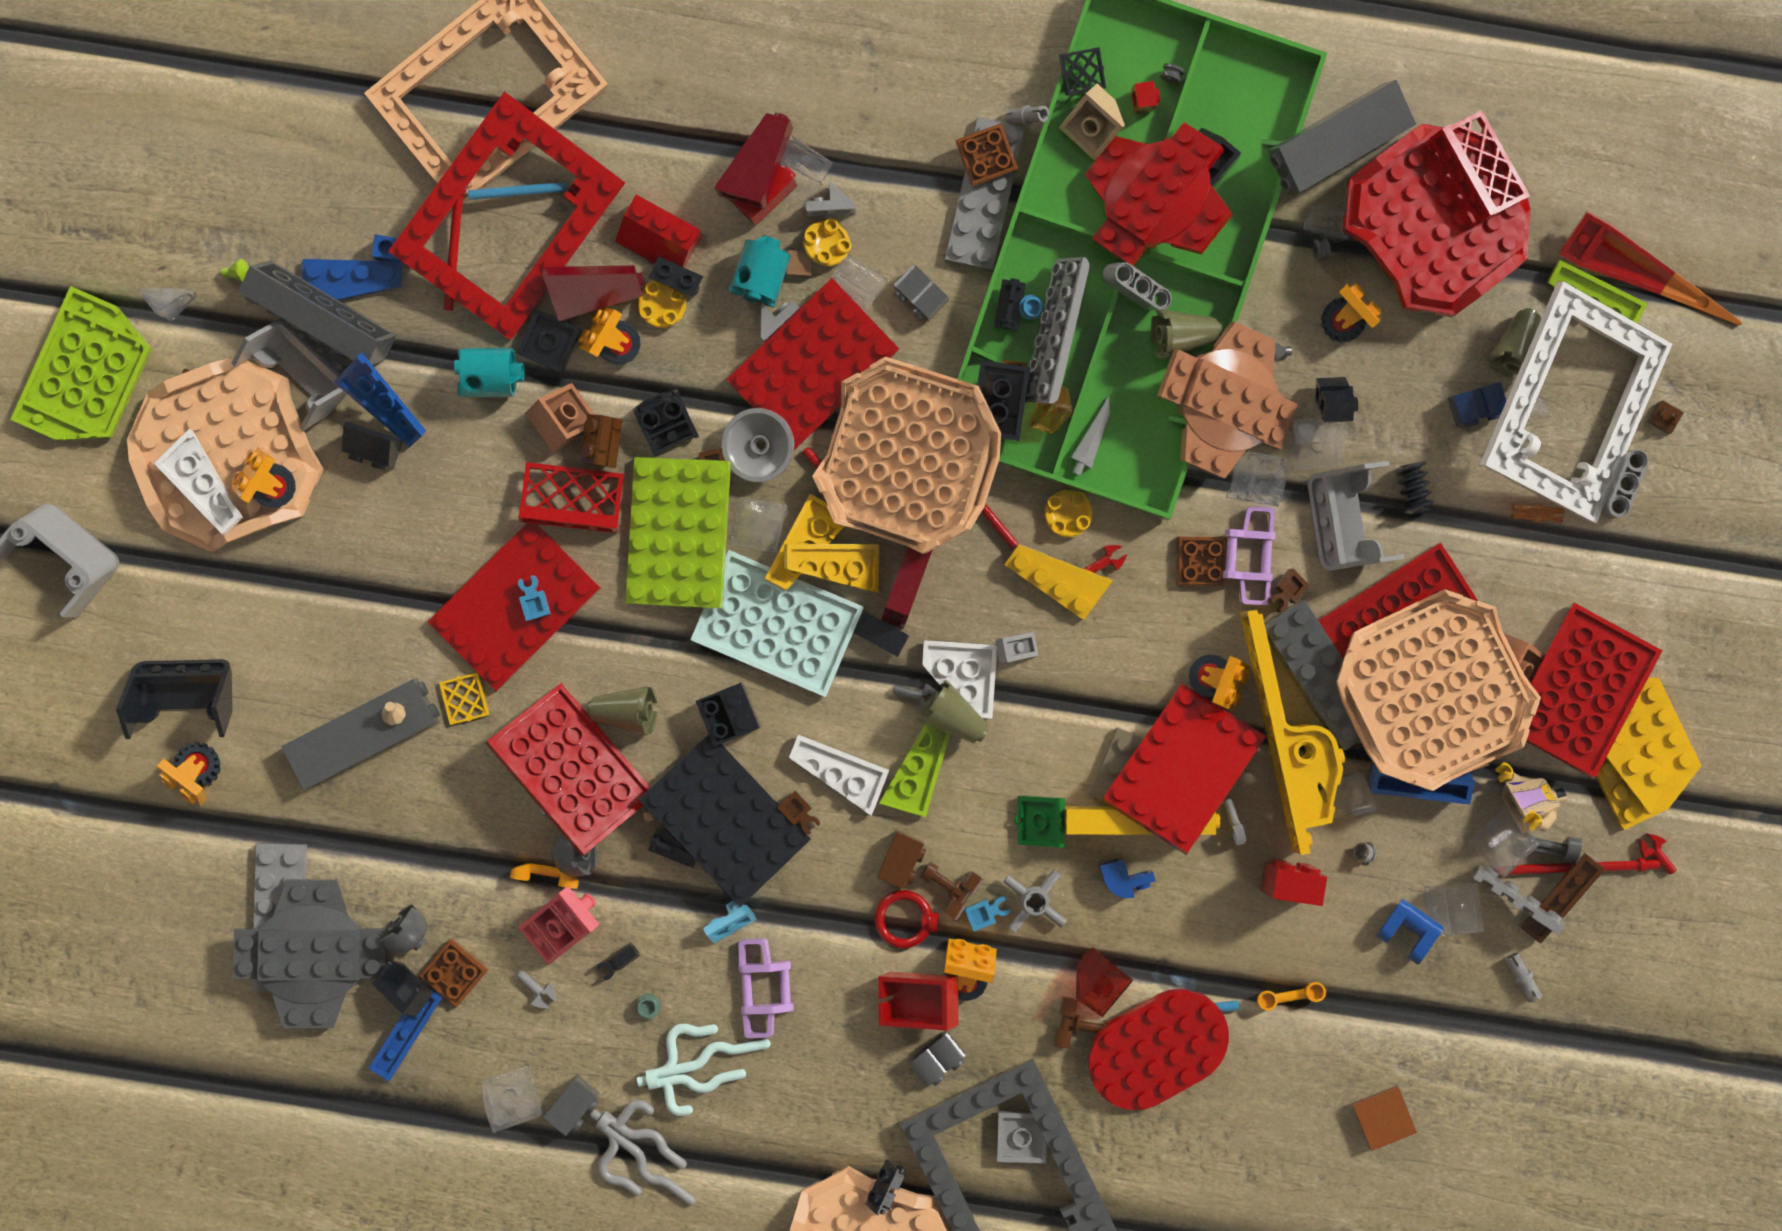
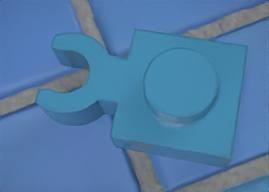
(534, 603)
(982, 914)

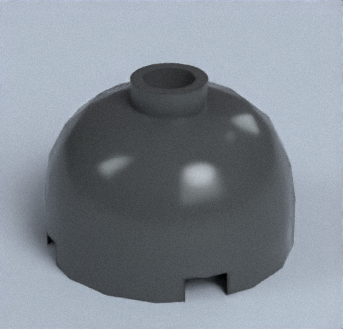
(570, 861)
(405, 932)

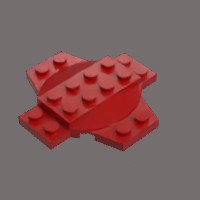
(1158, 194)

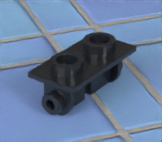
(676, 277)
(1007, 310)
(666, 846)
(880, 1197)

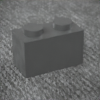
(572, 1105)

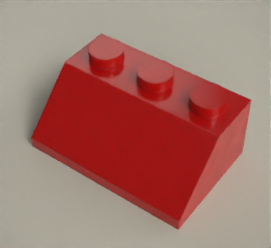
(657, 233)

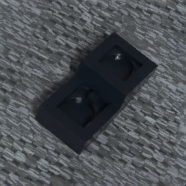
(880, 633)

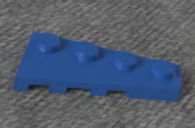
(352, 277)
(374, 394)

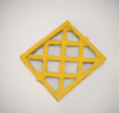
(469, 717)

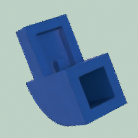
(1119, 882)

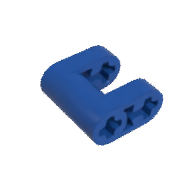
(1417, 922)

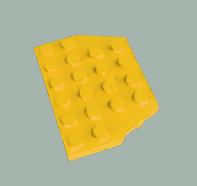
(1658, 735)

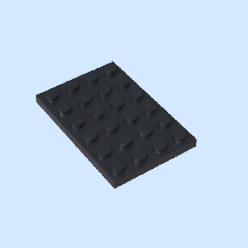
(724, 820)

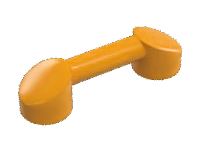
(523, 873)
(1313, 991)

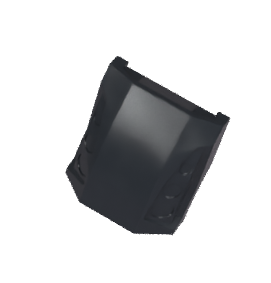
(665, 421)

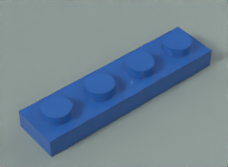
(402, 1039)

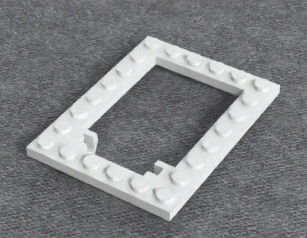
(1505, 449)

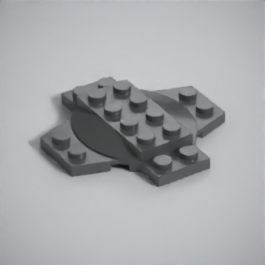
(308, 953)

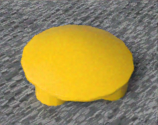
(826, 242)
(661, 305)
(1068, 513)

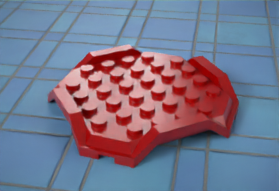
(1424, 231)

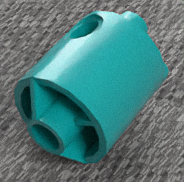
(760, 271)
(488, 372)

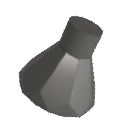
(1281, 351)

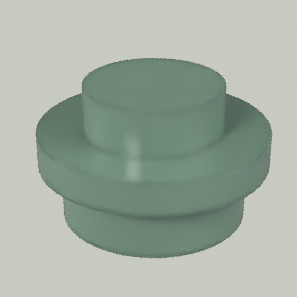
(648, 1006)

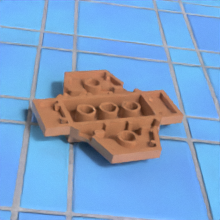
(1227, 399)

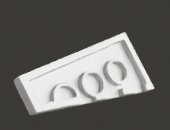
(197, 479)
(847, 774)

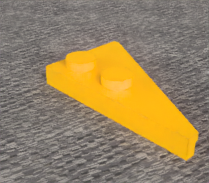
(1643, 776)

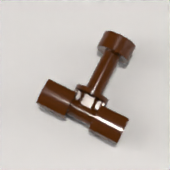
(958, 892)
(1071, 1023)

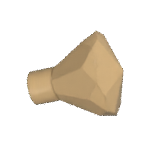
(393, 713)

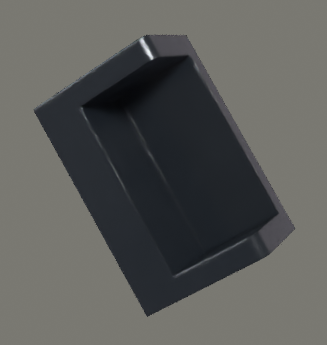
(402, 988)

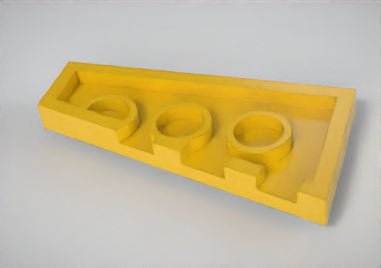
(811, 526)
(841, 563)
(1065, 583)

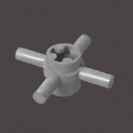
(1026, 894)

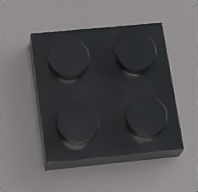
(549, 341)

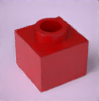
(1145, 97)

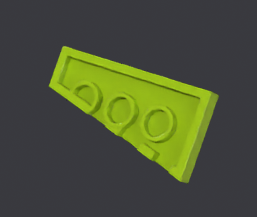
(1599, 290)
(917, 775)

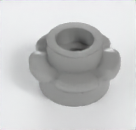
(1364, 853)

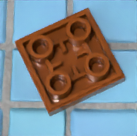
(986, 155)
(1201, 561)
(453, 972)
(1384, 1118)

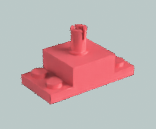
(560, 924)

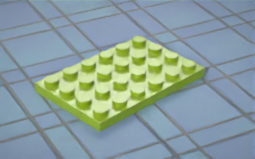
(678, 532)

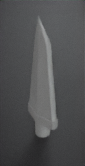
(1088, 446)

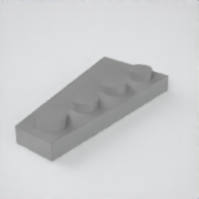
(1549, 919)

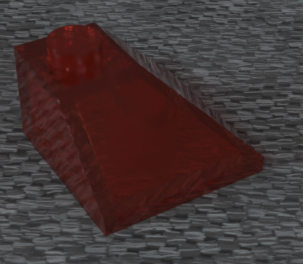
(1099, 982)

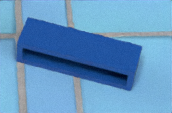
(1455, 791)

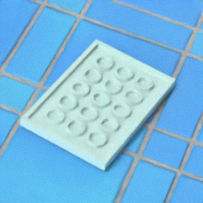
(782, 632)

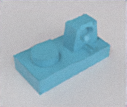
(726, 925)

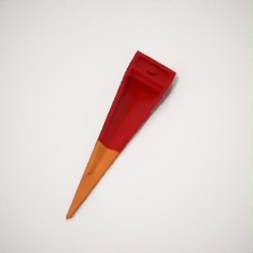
(1609, 251)

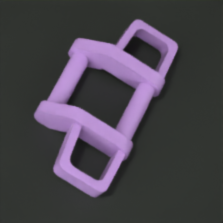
(1267, 537)
(768, 966)

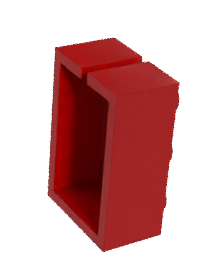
(1294, 882)
(918, 1000)

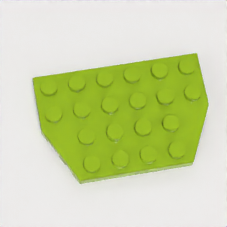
(83, 371)

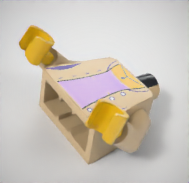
(1530, 800)

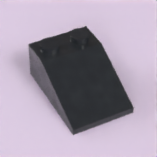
(1005, 394)

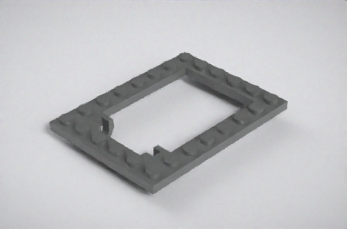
(1087, 1211)

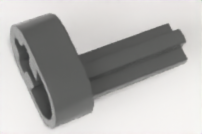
(1568, 851)

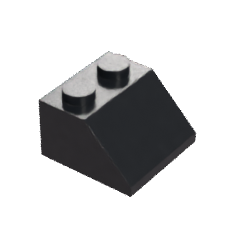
(370, 445)

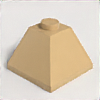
(1093, 122)

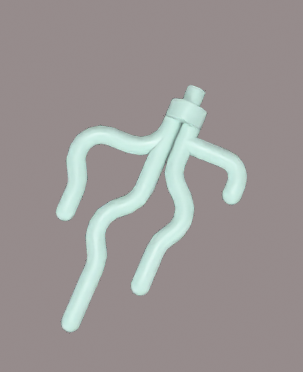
(671, 1072)

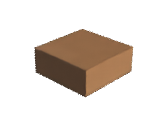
(800, 264)

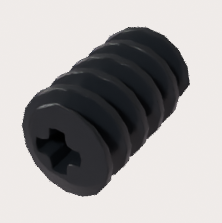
(1415, 488)

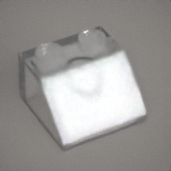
(1316, 443)
(511, 1098)

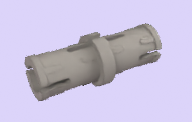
(1027, 115)
(1523, 977)

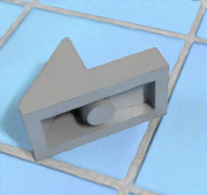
(837, 205)
(770, 323)
(1016, 647)

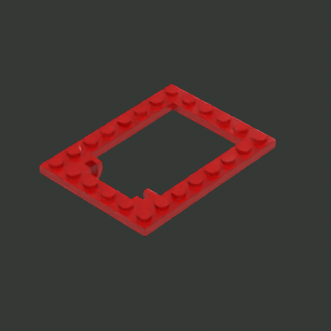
(590, 193)

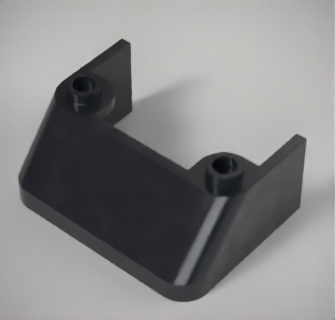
(176, 686)

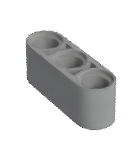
(1127, 286)
(1634, 477)

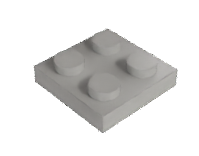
(1019, 1138)

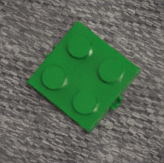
(1041, 821)

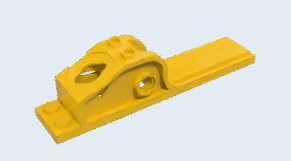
(1295, 774)

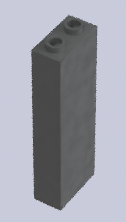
(1341, 137)
(359, 734)

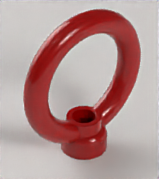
(929, 919)

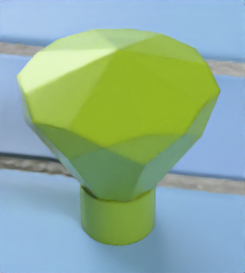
(236, 271)

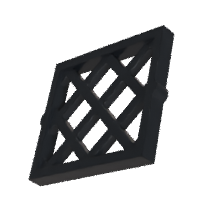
(1098, 68)

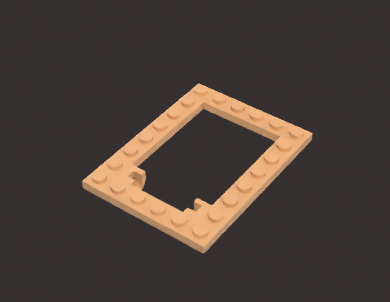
(579, 83)

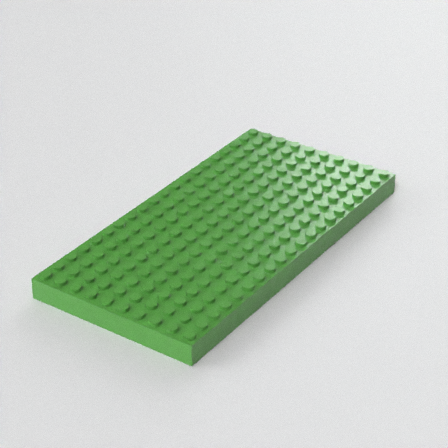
(1234, 84)

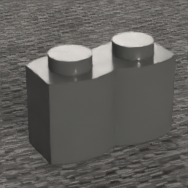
(920, 293)
(937, 1059)

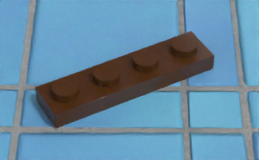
(1565, 894)

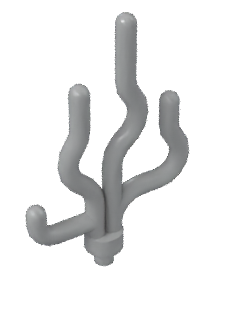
(618, 1133)

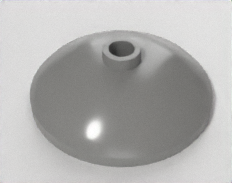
(742, 447)

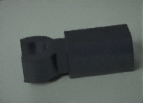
(620, 959)

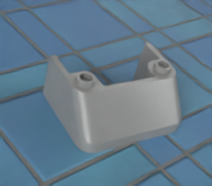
(303, 359)
(1339, 518)
(90, 559)

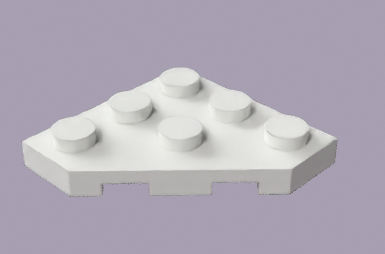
(967, 668)

